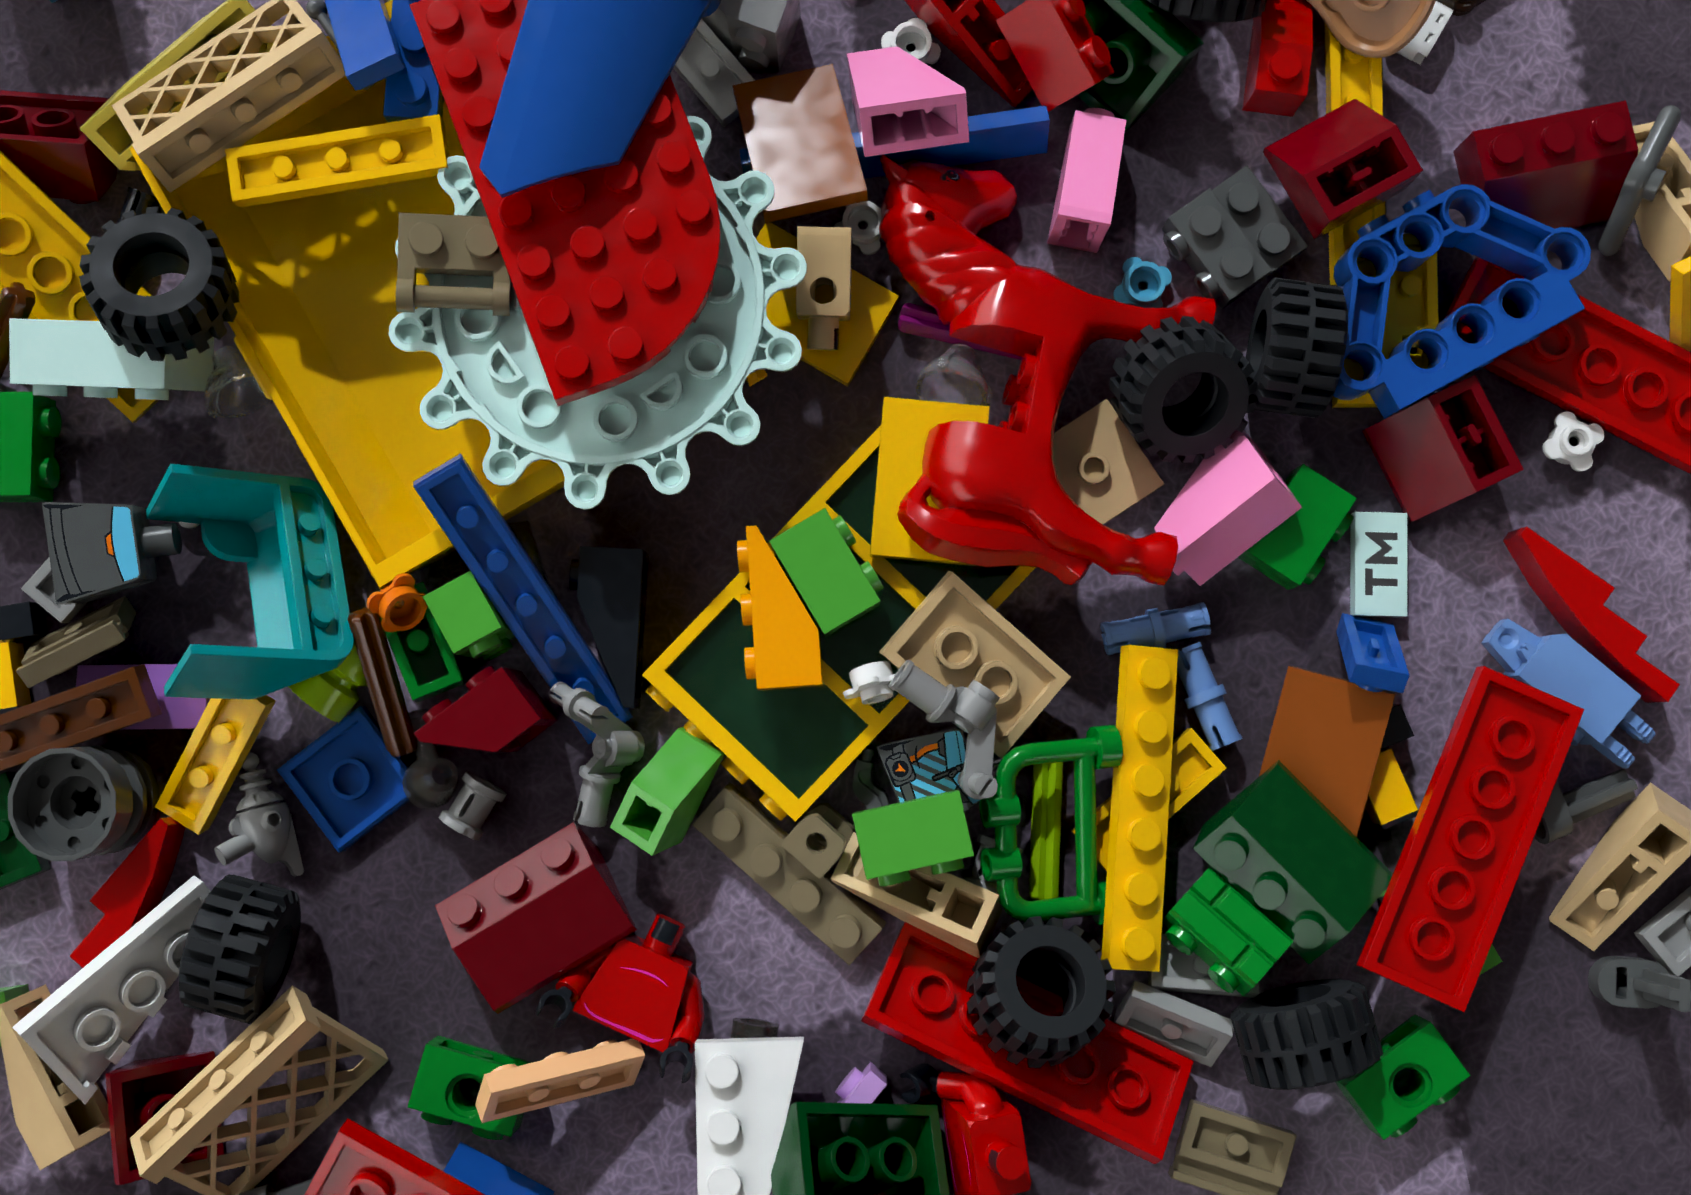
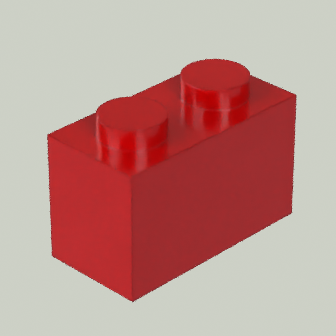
(1056, 48)

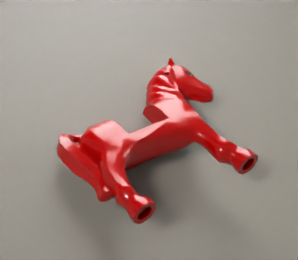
(1000, 481)

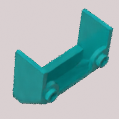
(294, 576)

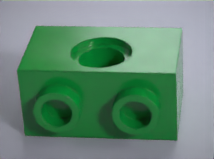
(1434, 1079)
(439, 1082)

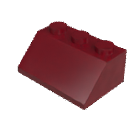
(46, 144)
(1554, 166)
(535, 917)

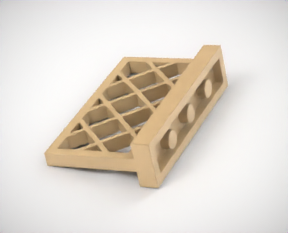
(231, 112)
(233, 1083)

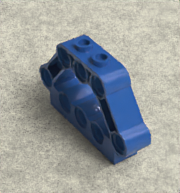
(1491, 234)

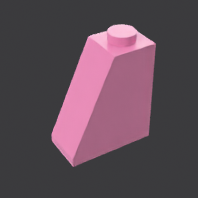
(904, 103)
(1088, 180)
(1226, 508)

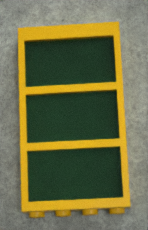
(805, 737)

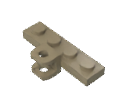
(795, 866)

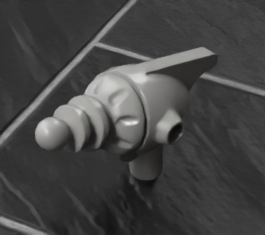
(262, 824)

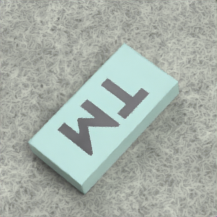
(1378, 564)

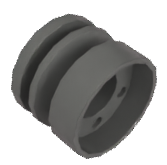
(57, 806)

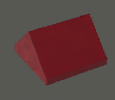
(137, 1094)

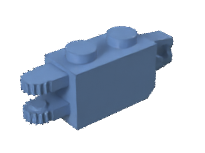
(1574, 675)

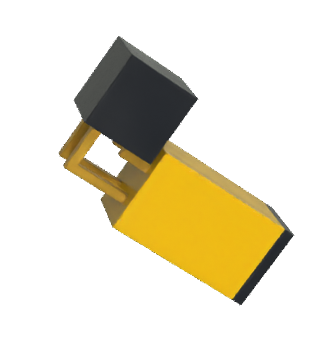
(17, 624)
(1389, 796)

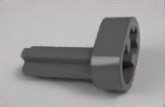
(1582, 803)
(1646, 987)

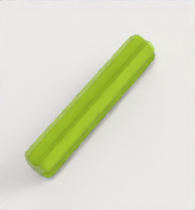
(1045, 831)

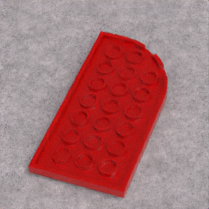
(599, 258)

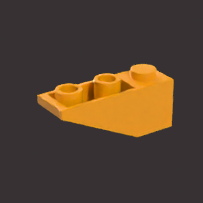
(784, 634)

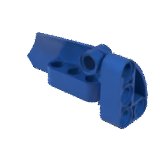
(582, 85)

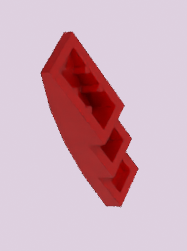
(1577, 603)
(133, 888)

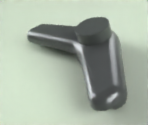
(1642, 180)

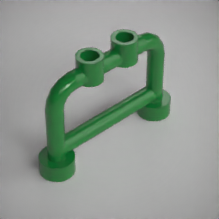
(1003, 862)

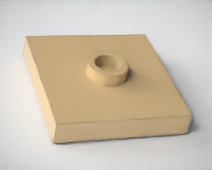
(1102, 464)

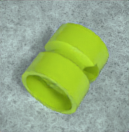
(334, 690)

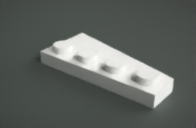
(105, 1002)
(742, 1110)

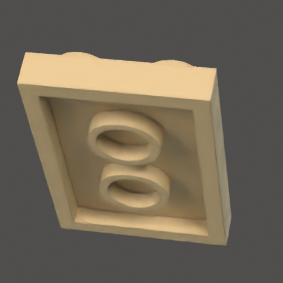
(965, 639)

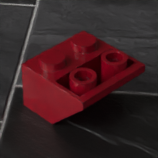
(1342, 165)
(1442, 449)
(495, 714)

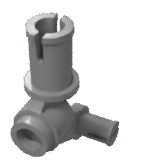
(967, 708)
(612, 748)

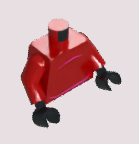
(639, 992)
(980, 1131)

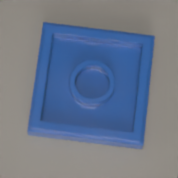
(348, 779)

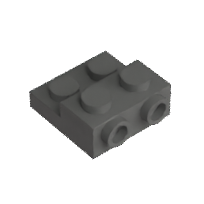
(1232, 237)

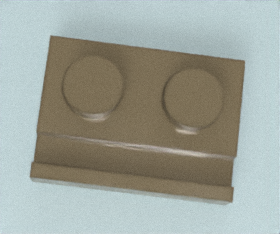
(77, 642)
(1231, 1152)

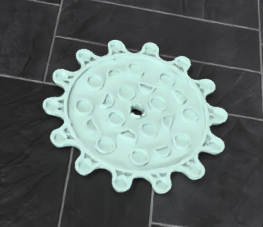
(646, 421)

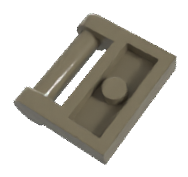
(451, 248)

